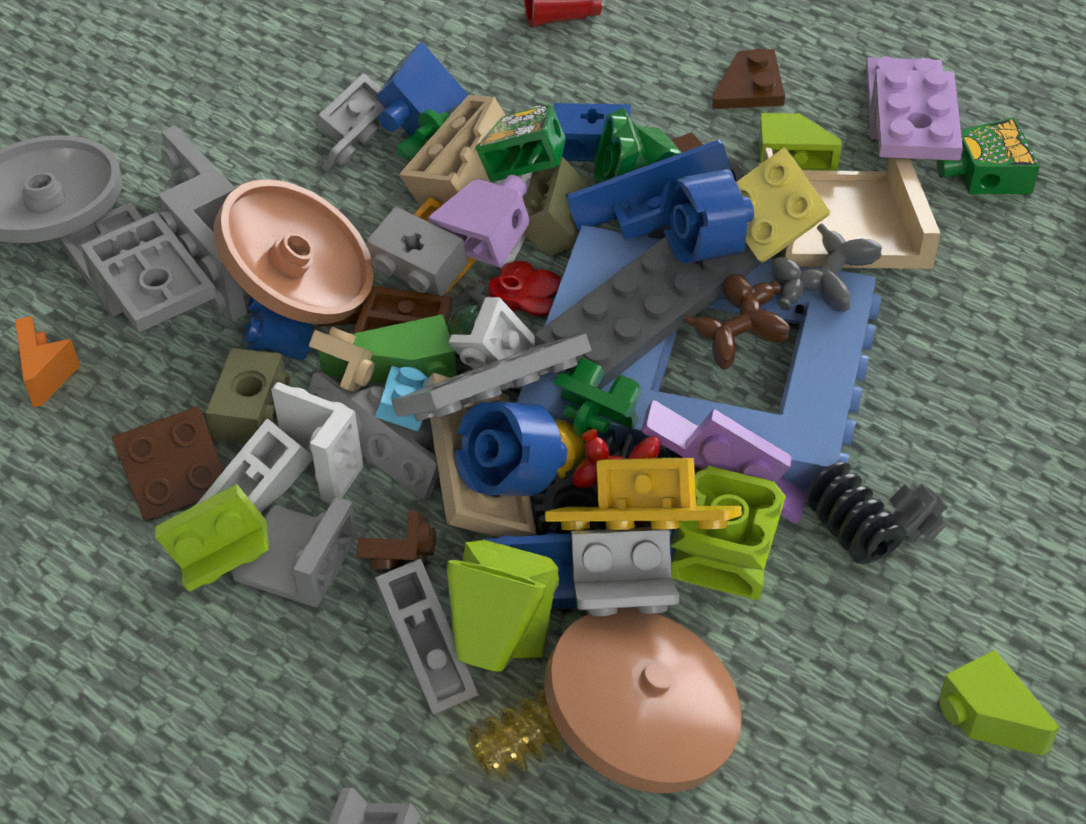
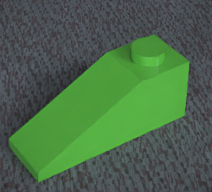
(411, 344)

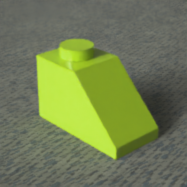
(805, 140)
(996, 706)

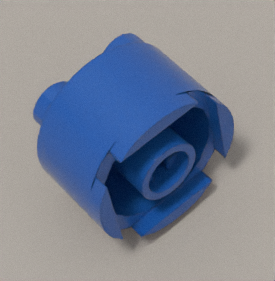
(706, 216)
(509, 449)

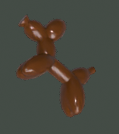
(760, 322)

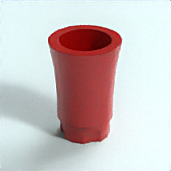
(549, 11)

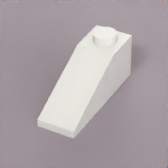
(264, 466)

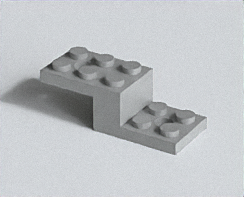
(190, 213)
(138, 267)

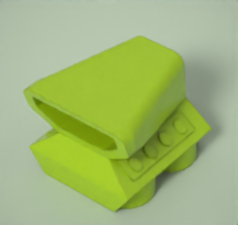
(731, 556)
(500, 603)

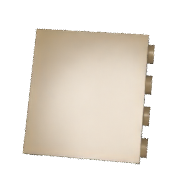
(876, 207)

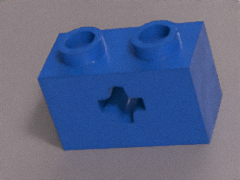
(583, 127)

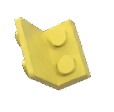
(782, 204)

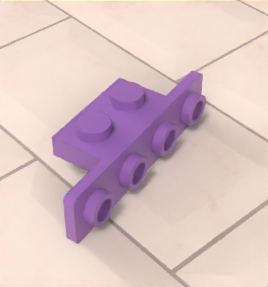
(726, 446)

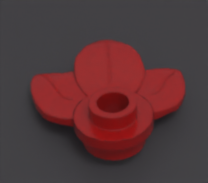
(524, 288)

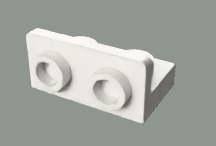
(494, 336)

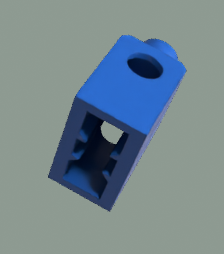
(415, 86)

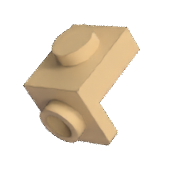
(341, 346)

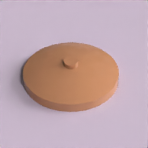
(293, 251)
(642, 701)

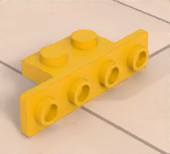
(645, 491)

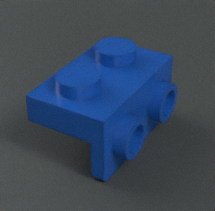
(276, 332)

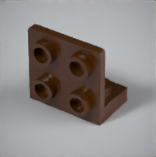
(168, 462)

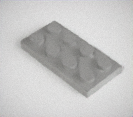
(490, 379)

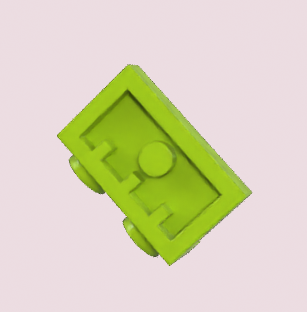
(214, 537)

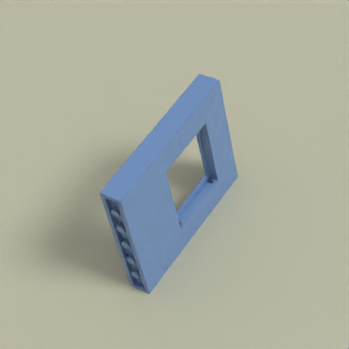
(819, 380)

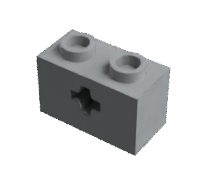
(417, 252)

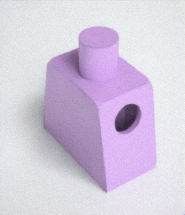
(486, 218)

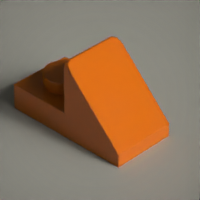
(43, 363)

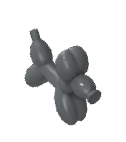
(850, 252)

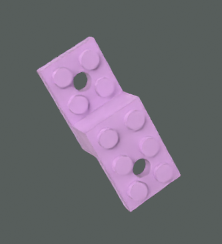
(913, 109)

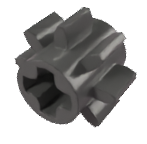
(919, 511)

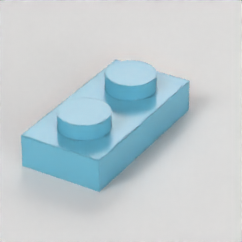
(399, 383)

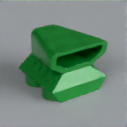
(629, 147)

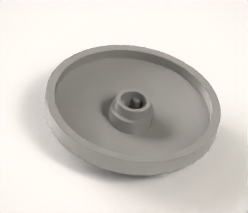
(55, 187)

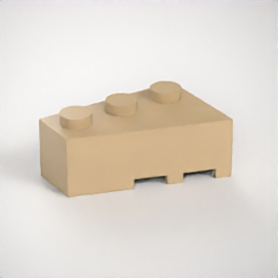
(450, 155)

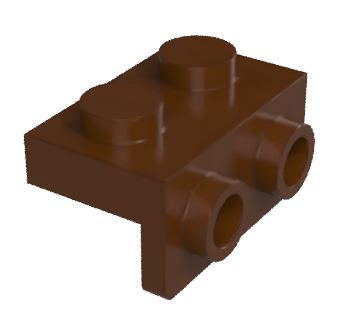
(393, 553)

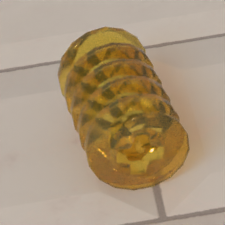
(514, 737)

